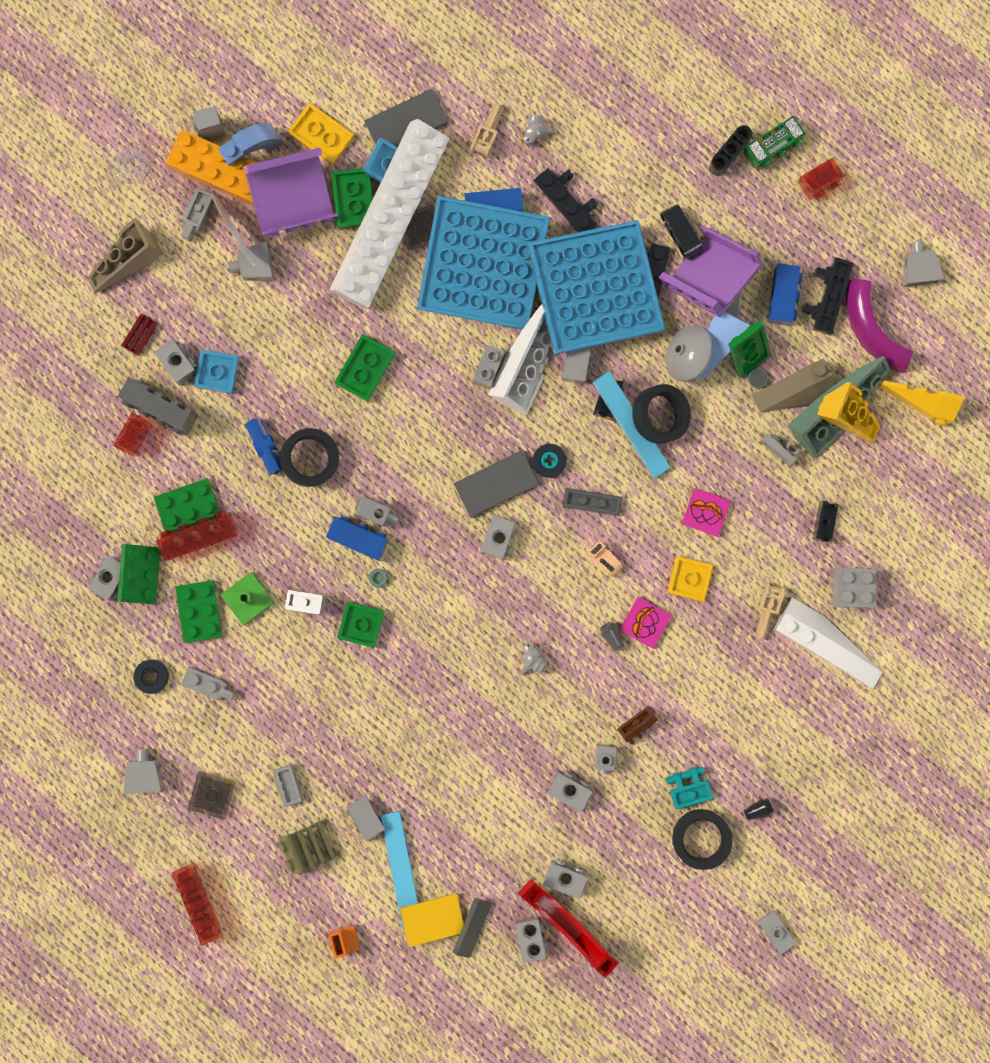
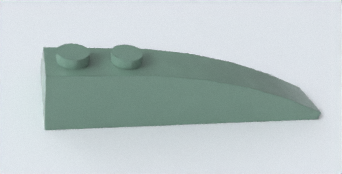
(815, 432)

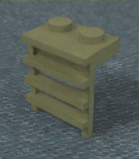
(296, 850)

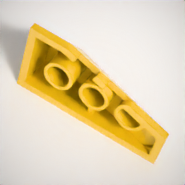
(939, 406)
(850, 412)

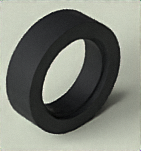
(681, 408)
(332, 452)
(725, 844)

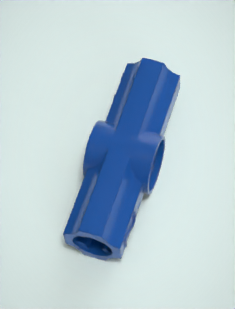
(264, 445)

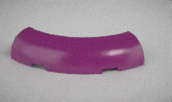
(867, 329)

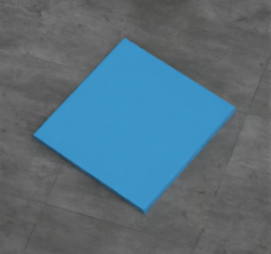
(481, 263)
(596, 287)

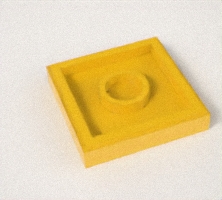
(690, 578)

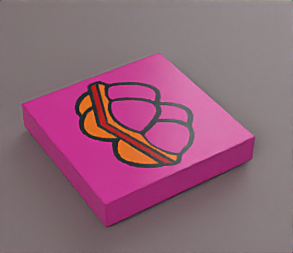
(706, 512)
(645, 622)

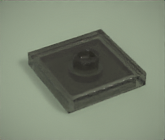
(419, 228)
(211, 795)

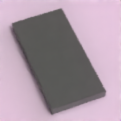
(394, 121)
(496, 483)

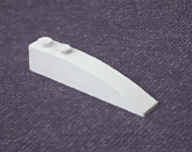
(523, 366)
(824, 640)

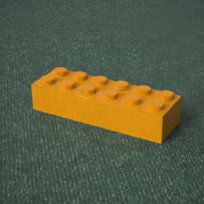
(205, 164)

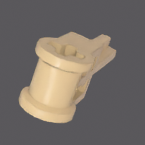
(487, 134)
(770, 604)

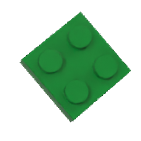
(360, 624)

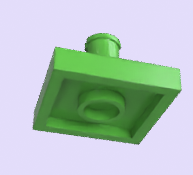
(247, 598)

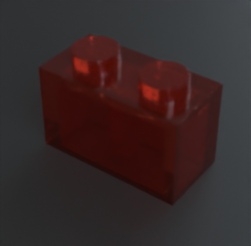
(821, 179)
(133, 434)

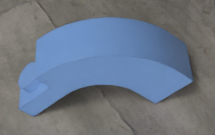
(249, 140)

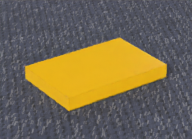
(318, 130)
(432, 919)

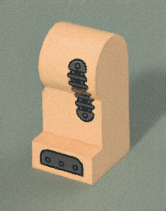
(604, 559)

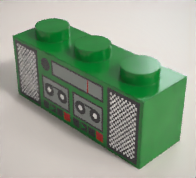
(775, 143)

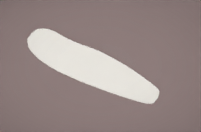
(224, 214)

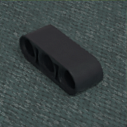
(733, 142)
(681, 231)

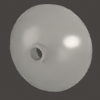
(689, 353)

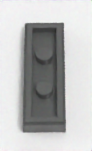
(592, 502)
(472, 927)

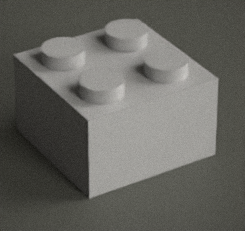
(854, 588)

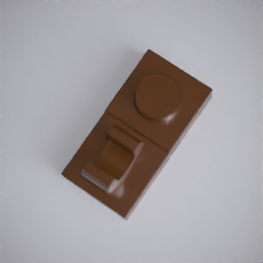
(637, 724)

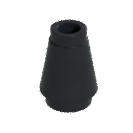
(759, 809)

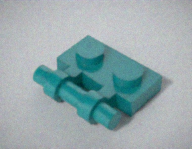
(689, 794)

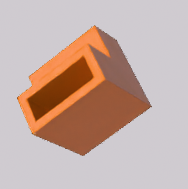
(344, 941)

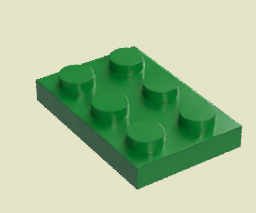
(351, 196)
(750, 349)
(364, 367)
(186, 504)
(138, 574)
(198, 611)

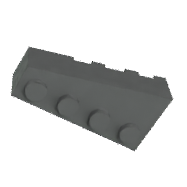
(158, 406)

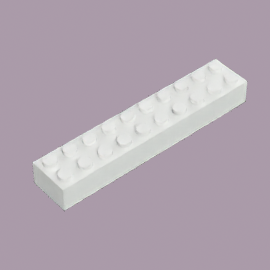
(389, 214)

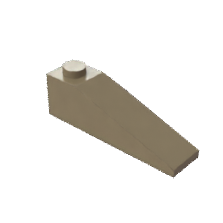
(131, 252)
(796, 389)

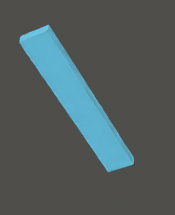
(622, 412)
(399, 859)

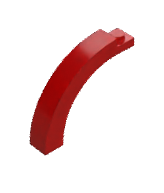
(569, 926)

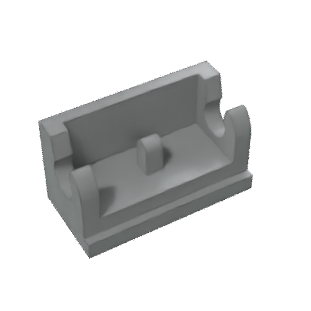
(365, 818)

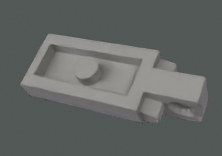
(196, 213)
(206, 685)

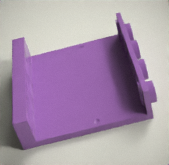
(289, 192)
(715, 274)

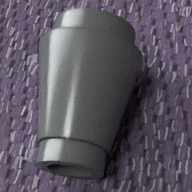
(612, 635)

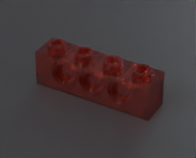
(171, 550)
(197, 903)

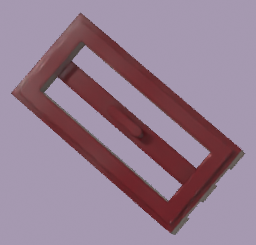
(133, 330)

